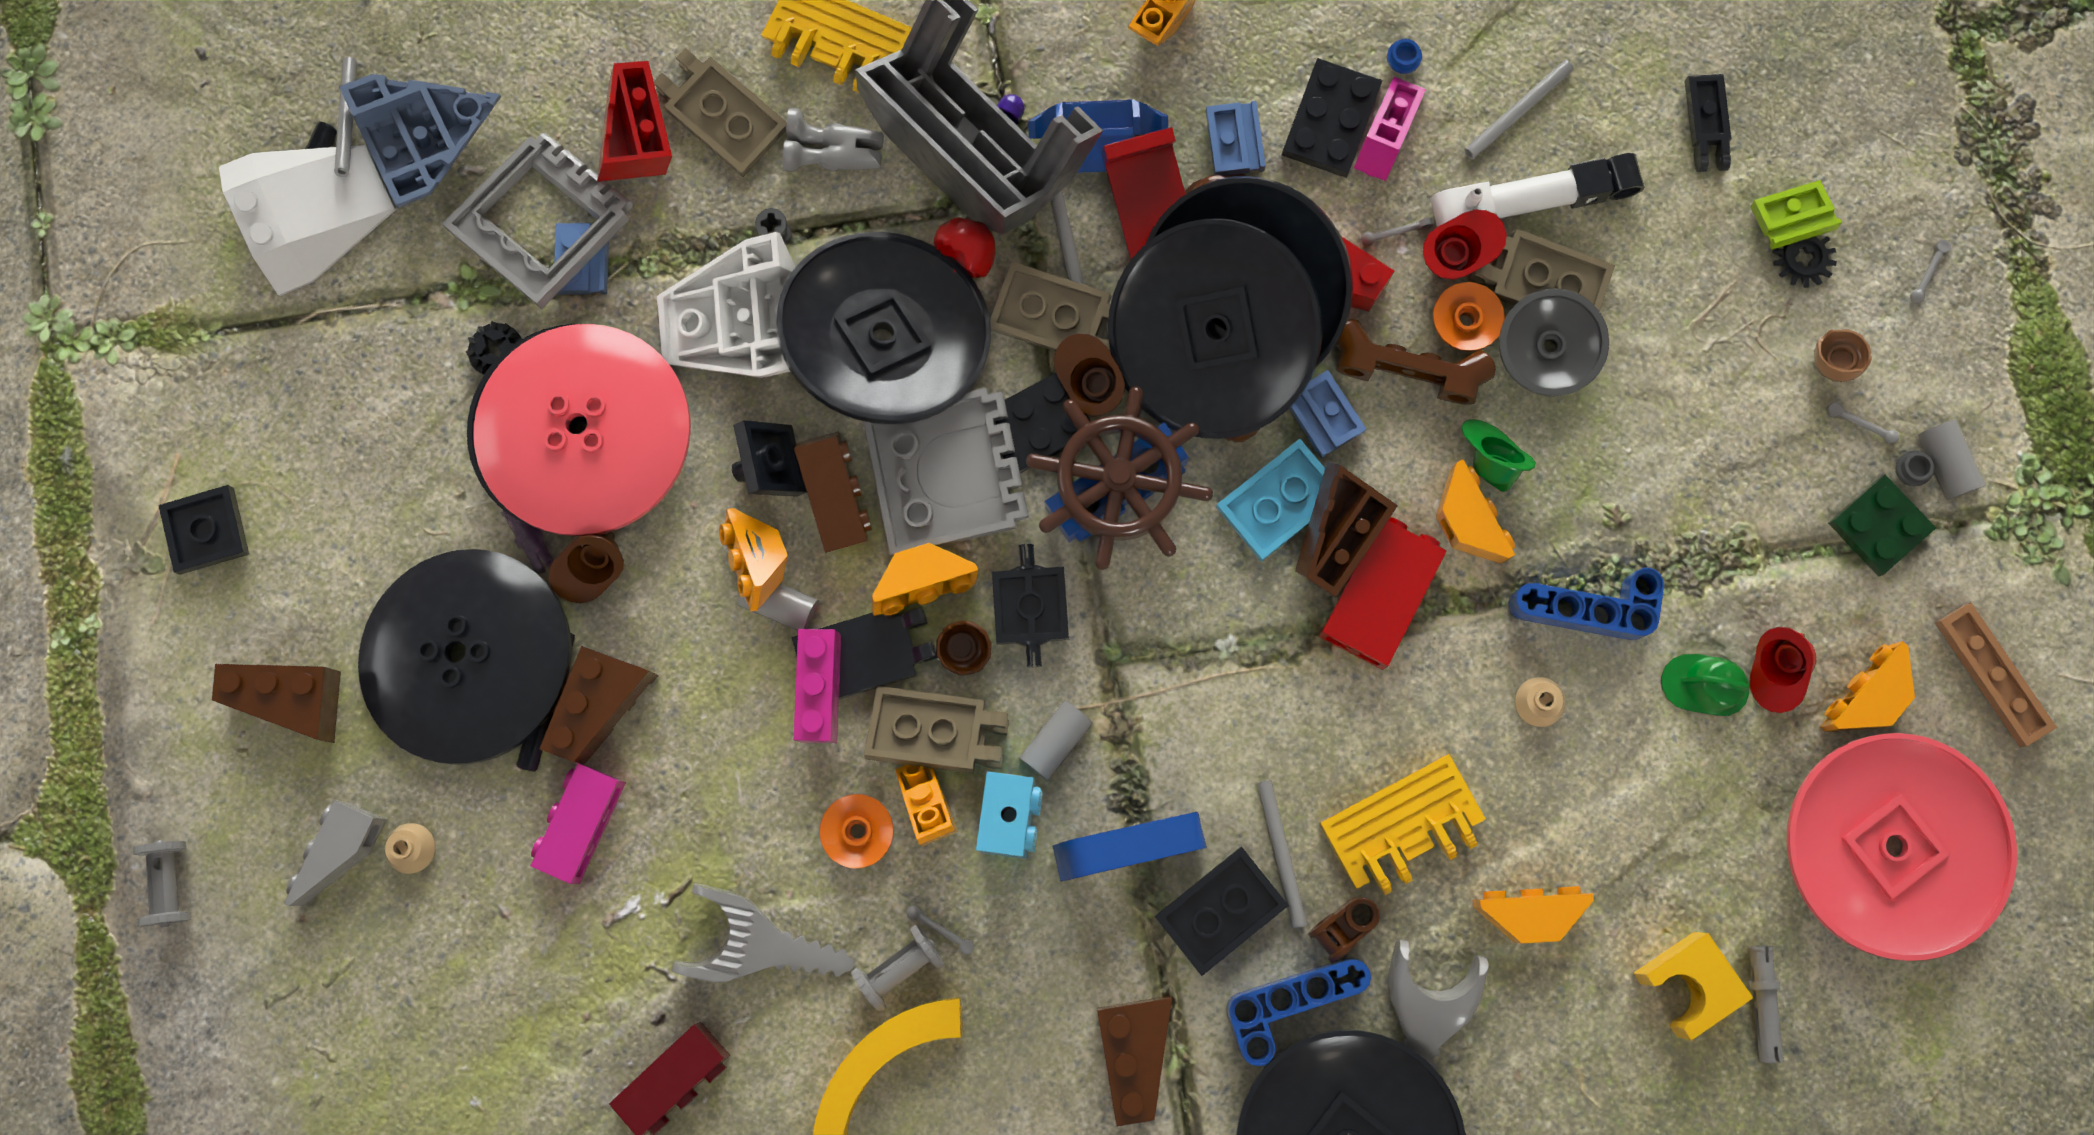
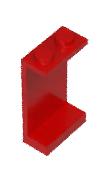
(1142, 182)
(1383, 594)

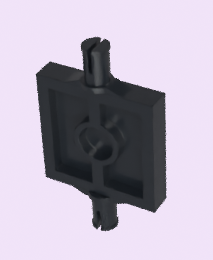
(1030, 605)

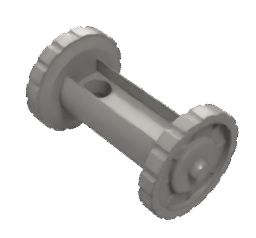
(161, 883)
(897, 968)

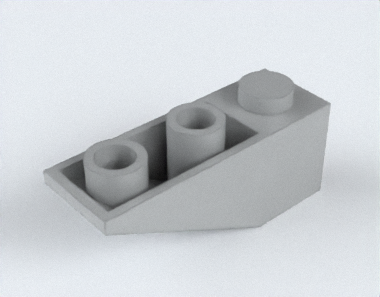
(342, 842)

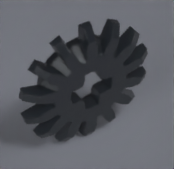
(1815, 266)

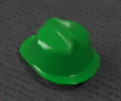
(1496, 455)
(1705, 684)

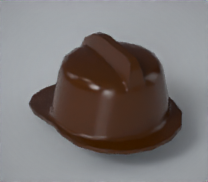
(1089, 374)
(586, 568)

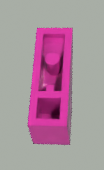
(1389, 128)

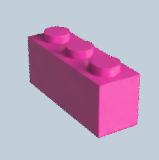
(817, 686)
(576, 823)

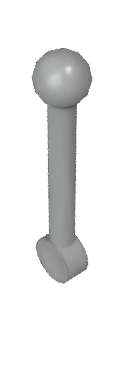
(1369, 238)
(1941, 248)
(1836, 409)
(914, 913)

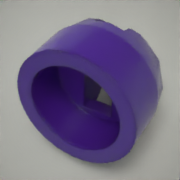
(1012, 106)

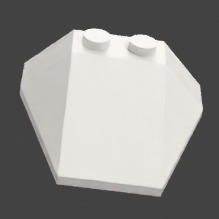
(302, 213)
(728, 311)

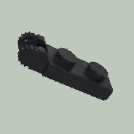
(1708, 120)

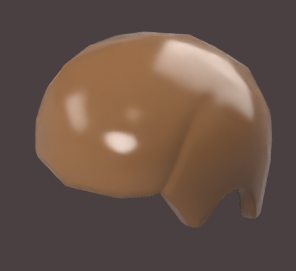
(1842, 355)

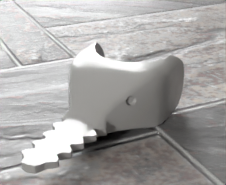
(758, 944)
(1432, 1016)

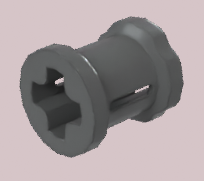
(770, 217)

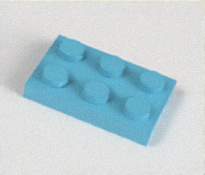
(1275, 500)

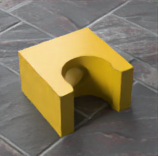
(1710, 978)

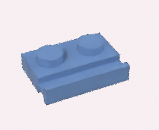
(1235, 138)
(594, 275)
(1326, 415)

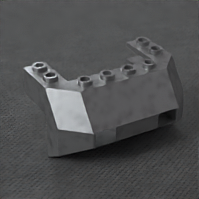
(960, 133)

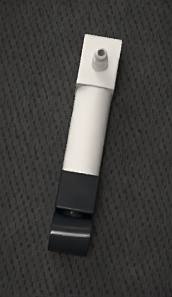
(1578, 186)

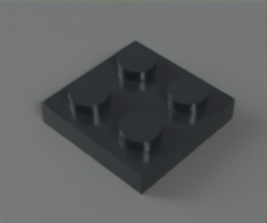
(203, 529)

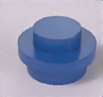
(1404, 56)

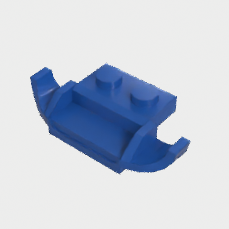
(1116, 118)

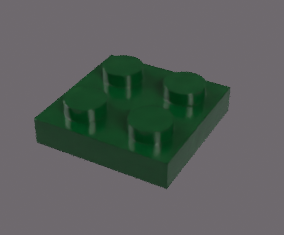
(1882, 525)

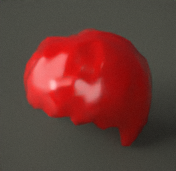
(968, 244)

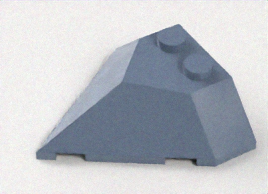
(414, 129)

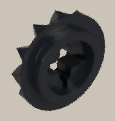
(479, 346)

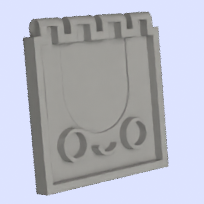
(947, 474)

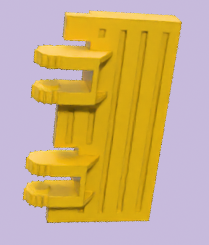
(838, 31)
(1401, 819)

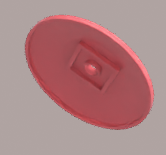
(611, 469)
(1953, 856)

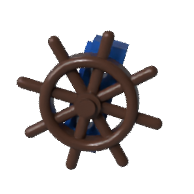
(1118, 479)

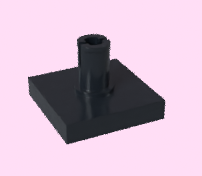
(768, 459)

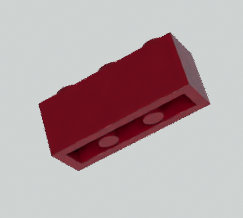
(670, 1081)

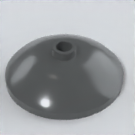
(1572, 326)

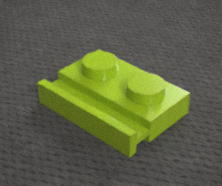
(1795, 214)

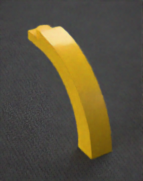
(908, 1029)

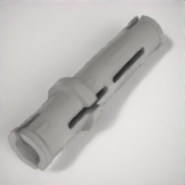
(1765, 1004)

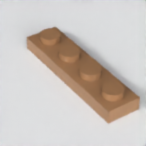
(1995, 675)

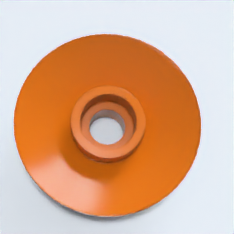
(1472, 301)
(837, 831)

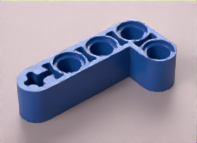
(1584, 604)
(1129, 846)
(1299, 1001)

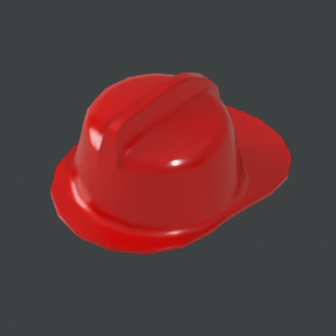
(1464, 244)
(1782, 669)

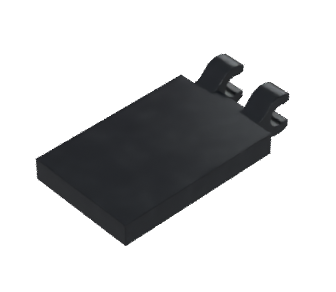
(878, 650)

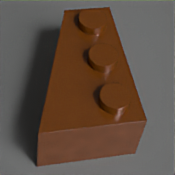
(833, 491)
(1341, 528)
(284, 695)
(592, 704)
(1134, 1055)

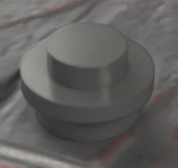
(1914, 468)

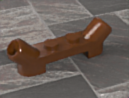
(1457, 381)

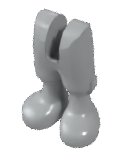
(846, 145)

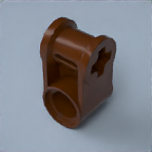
(1343, 928)

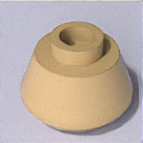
(1533, 709)
(410, 848)

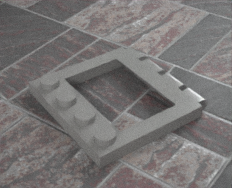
(509, 258)

